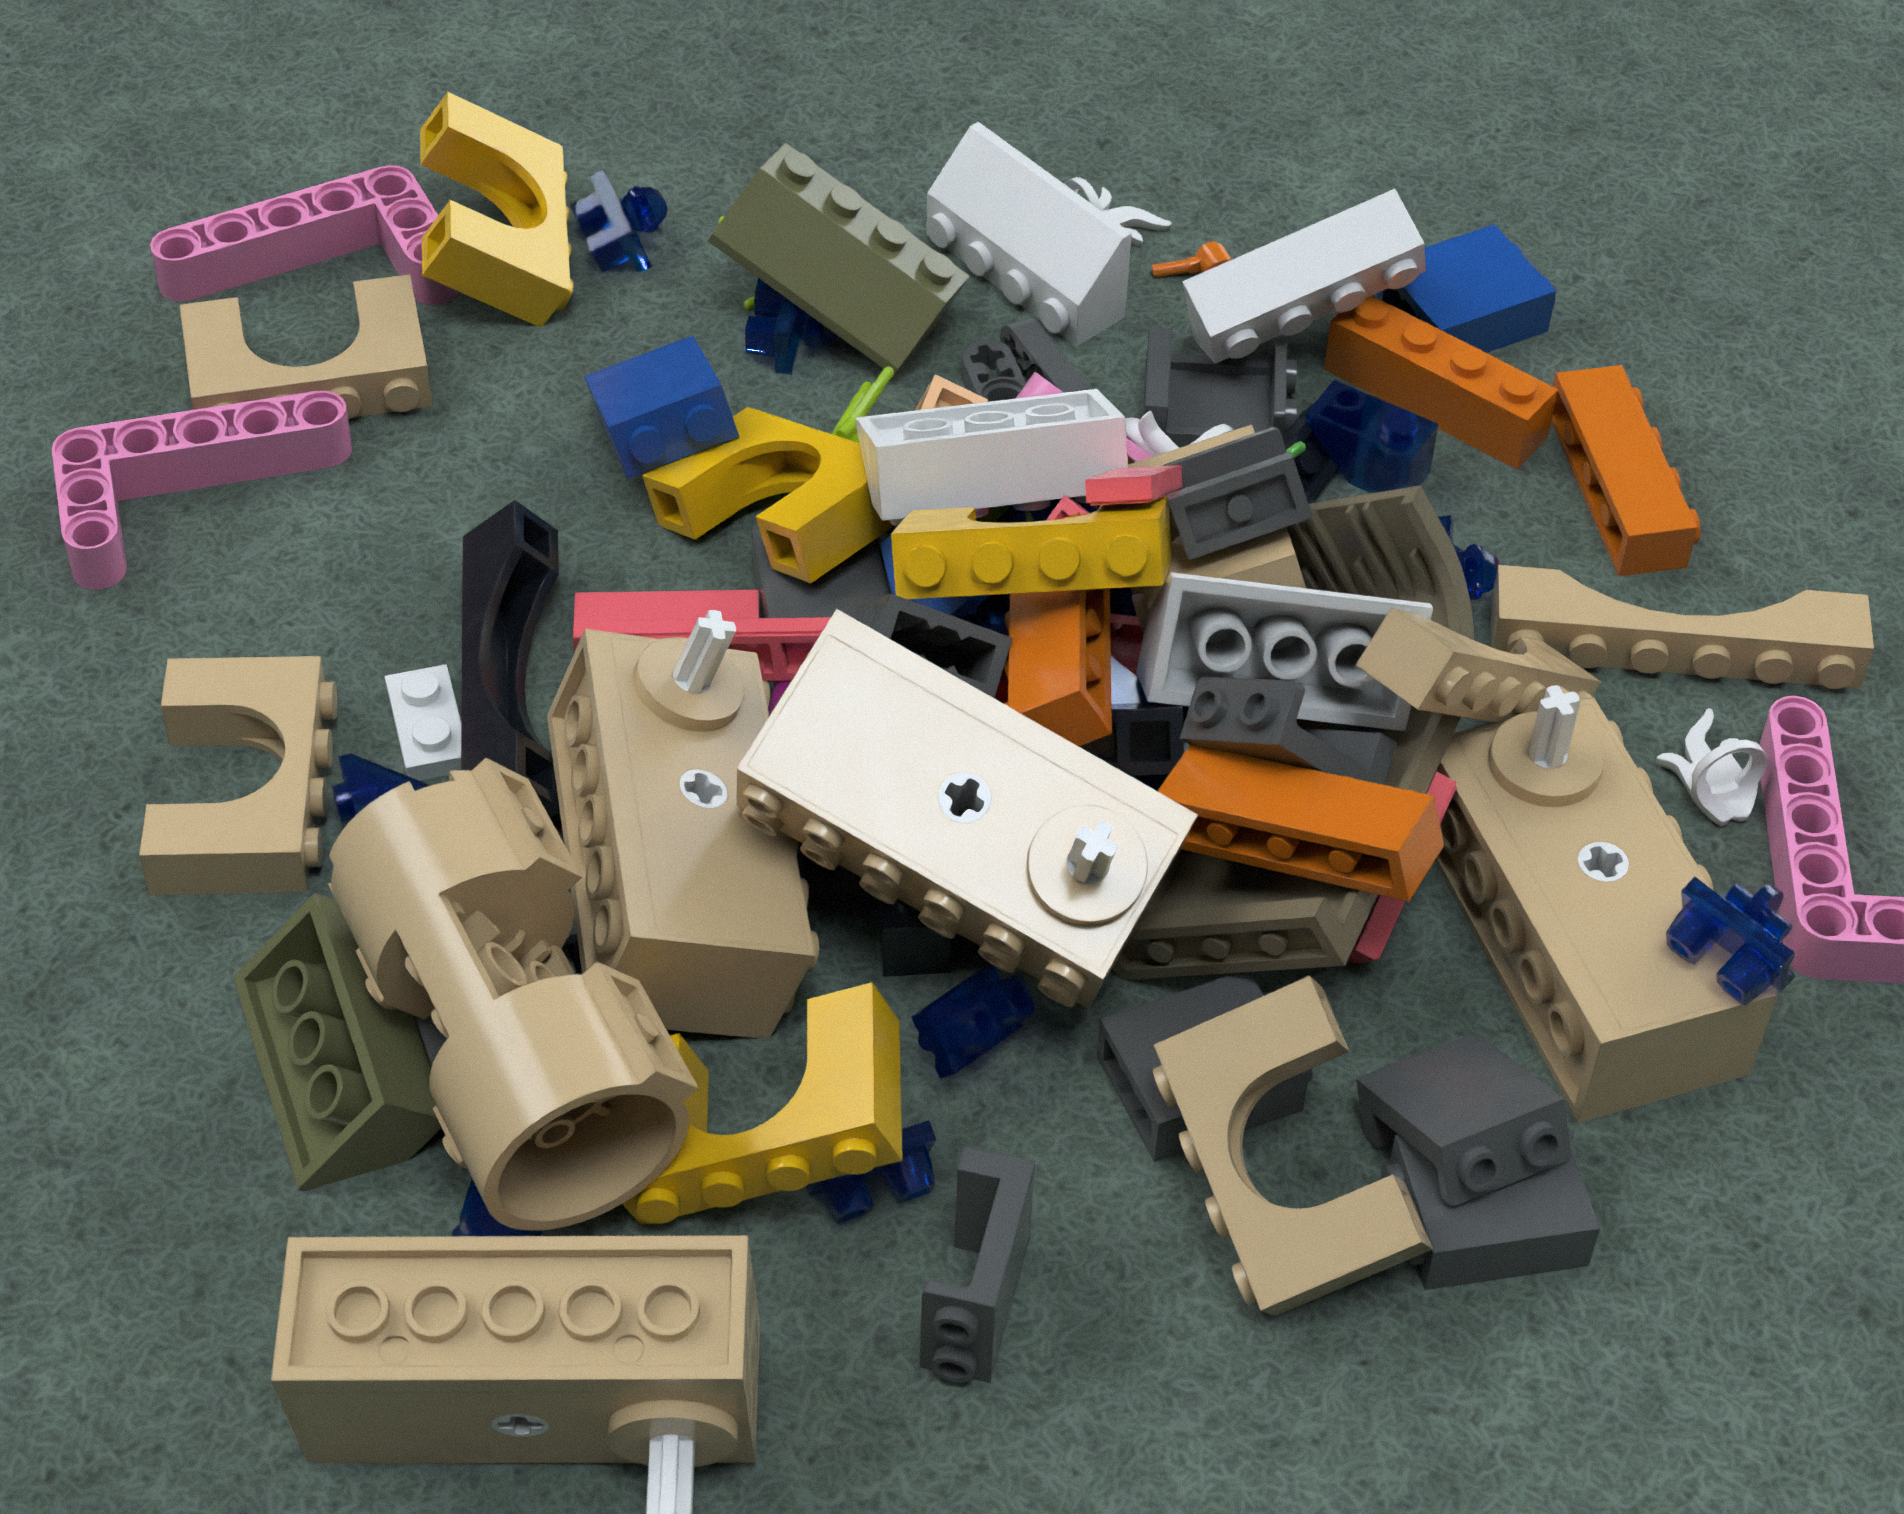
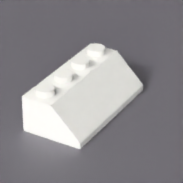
(1030, 236)
(1304, 277)
(991, 453)
(1274, 634)

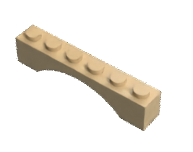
(1802, 640)
(1463, 677)

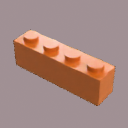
(1441, 380)
(1623, 471)
(1061, 661)
(1306, 821)

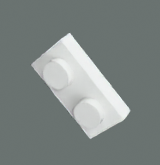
(426, 721)

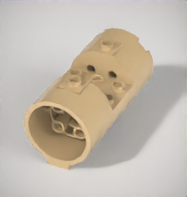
(548, 1078)

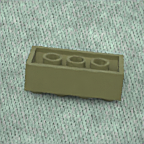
(839, 258)
(334, 1061)

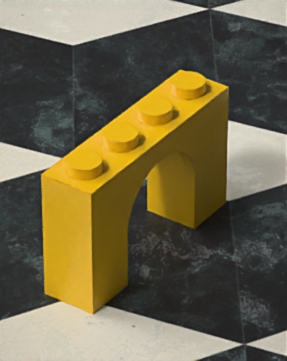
(524, 175)
(804, 532)
(957, 556)
(833, 1126)

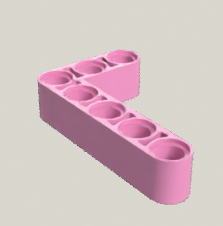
(301, 230)
(182, 453)
(1832, 928)

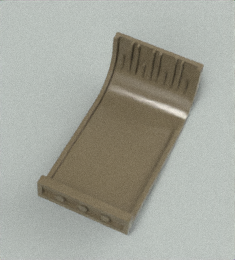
(1251, 919)

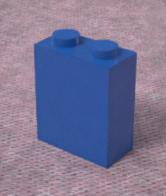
(1478, 291)
(661, 406)

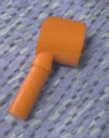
(1207, 257)

